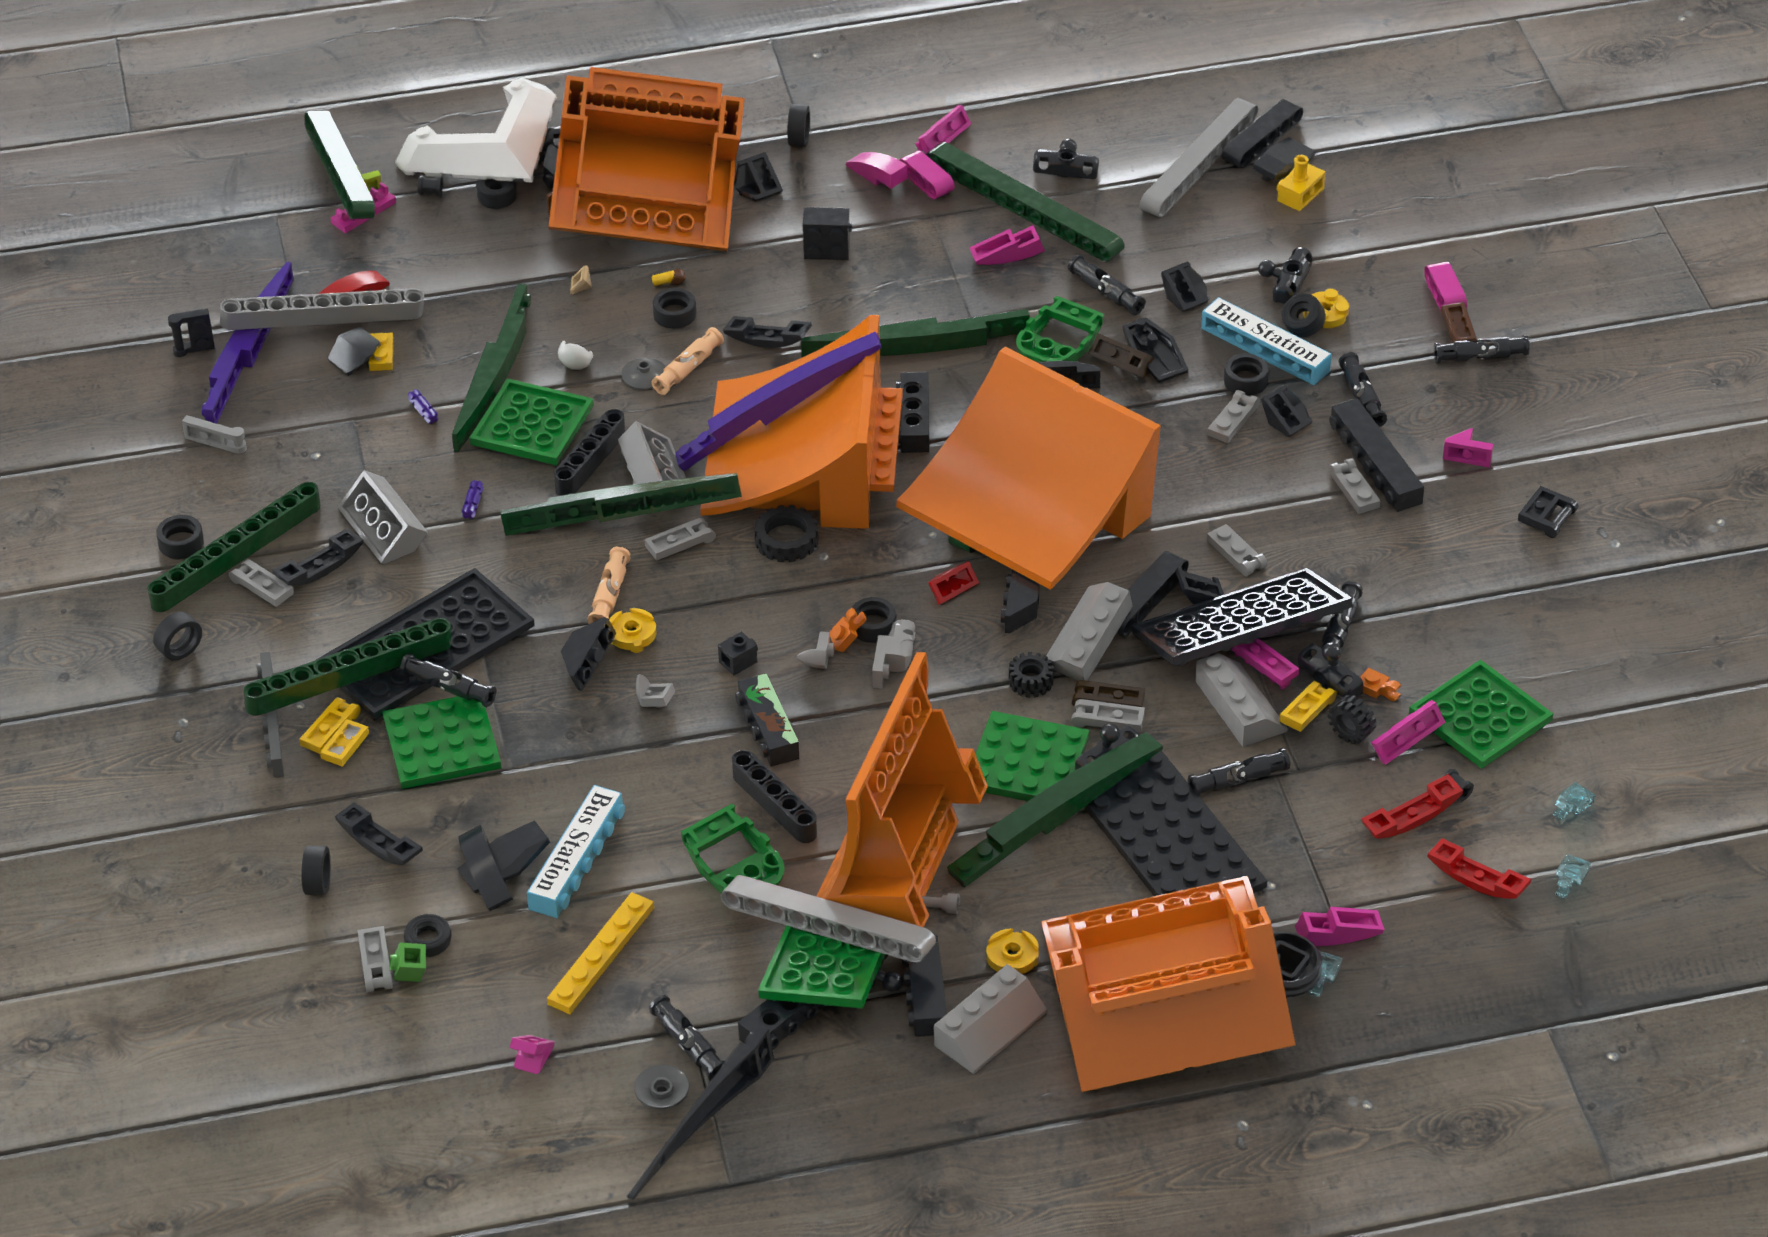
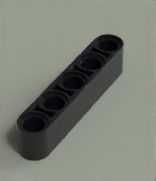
(1262, 133)
(589, 452)
(1152, 588)
(774, 796)

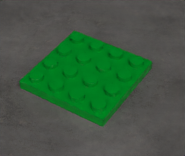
(531, 421)
(1484, 713)
(440, 741)
(1027, 754)
(819, 970)

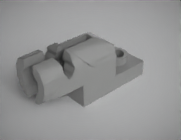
(893, 651)

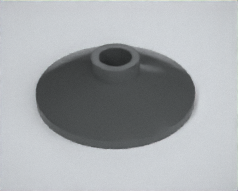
(640, 373)
(661, 1086)

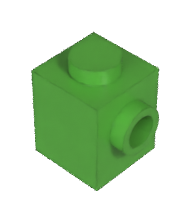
(408, 962)

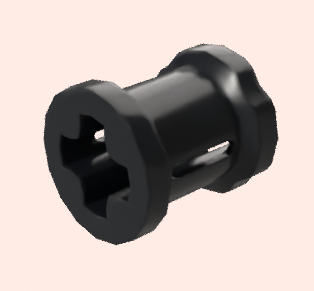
(430, 185)
(1466, 786)

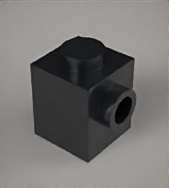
(737, 653)

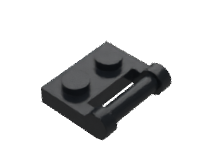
(199, 332)
(1542, 506)

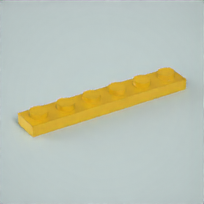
(600, 953)

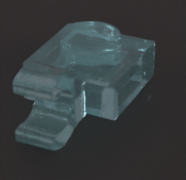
(1574, 799)
(1571, 871)
(1329, 970)

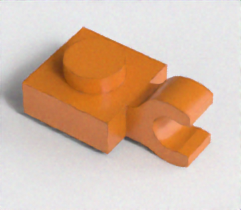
(845, 630)
(1379, 684)

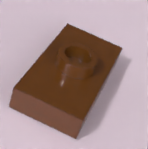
(1458, 322)

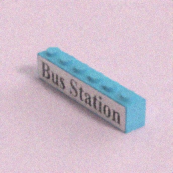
(1266, 341)
(575, 851)

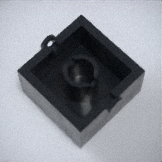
(826, 233)

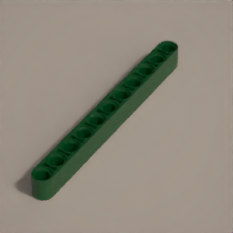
(1027, 202)

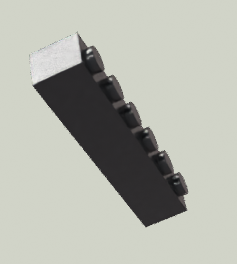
(1376, 455)

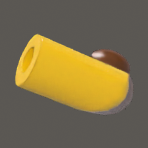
(672, 277)

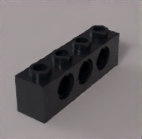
(914, 412)
(779, 1017)

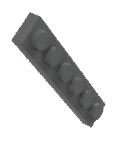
(271, 723)

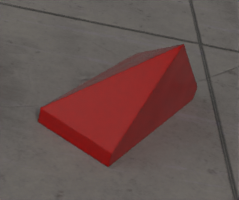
(953, 582)

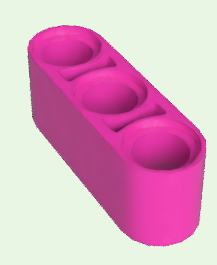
(927, 175)
(1444, 284)

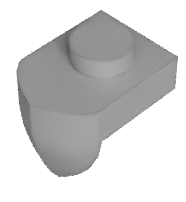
(818, 657)
(653, 694)

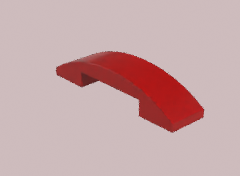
(358, 282)
(1414, 812)
(1475, 875)

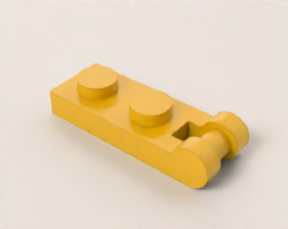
(1307, 706)
(328, 723)

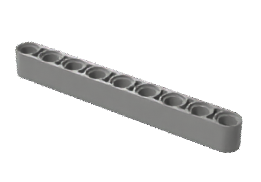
(1198, 158)
(321, 309)
(828, 918)

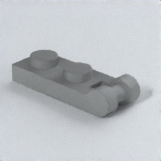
(1233, 416)
(214, 434)
(1354, 486)
(679, 538)
(1236, 550)
(261, 582)
(1102, 713)
(375, 958)

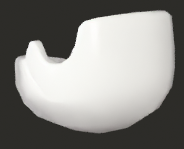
(574, 356)

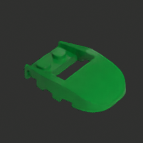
(1045, 349)
(763, 865)

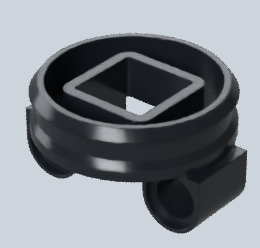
(1302, 959)

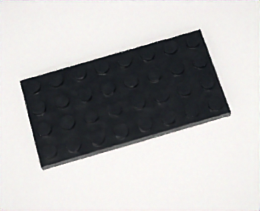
(1241, 616)
(479, 621)
(1169, 831)

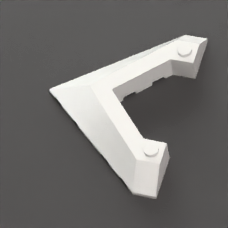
(498, 155)

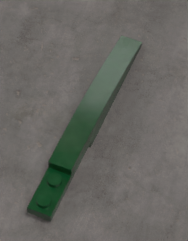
(930, 336)
(493, 368)
(621, 502)
(1053, 807)

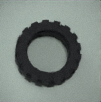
(786, 550)

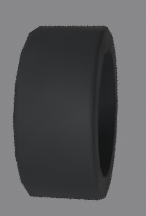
(798, 125)
(675, 319)
(1250, 363)
(178, 524)
(875, 606)
(167, 630)
(316, 870)

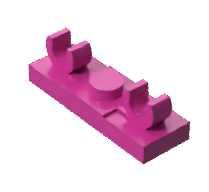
(944, 130)
(382, 200)
(1267, 662)
(1408, 732)

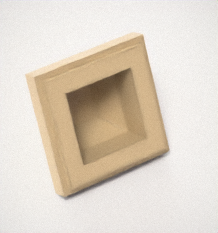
(581, 280)

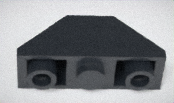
(1020, 601)
(586, 649)

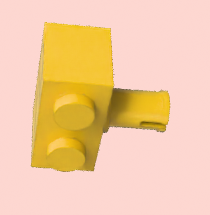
(1301, 184)

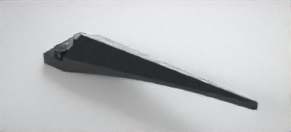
(737, 1073)

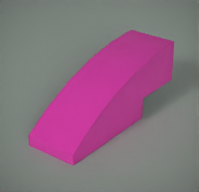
(879, 168)
(1007, 247)
(1339, 925)

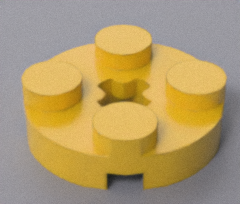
(1337, 306)
(637, 639)
(1005, 940)

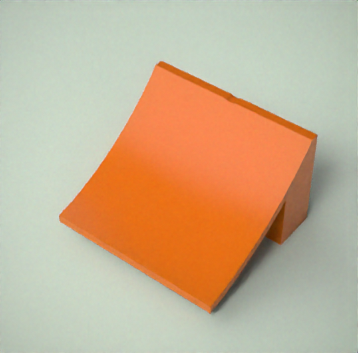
(646, 159)
(822, 450)
(1038, 471)
(903, 807)
(1168, 983)

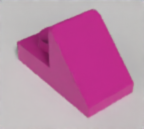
(1465, 450)
(531, 1052)

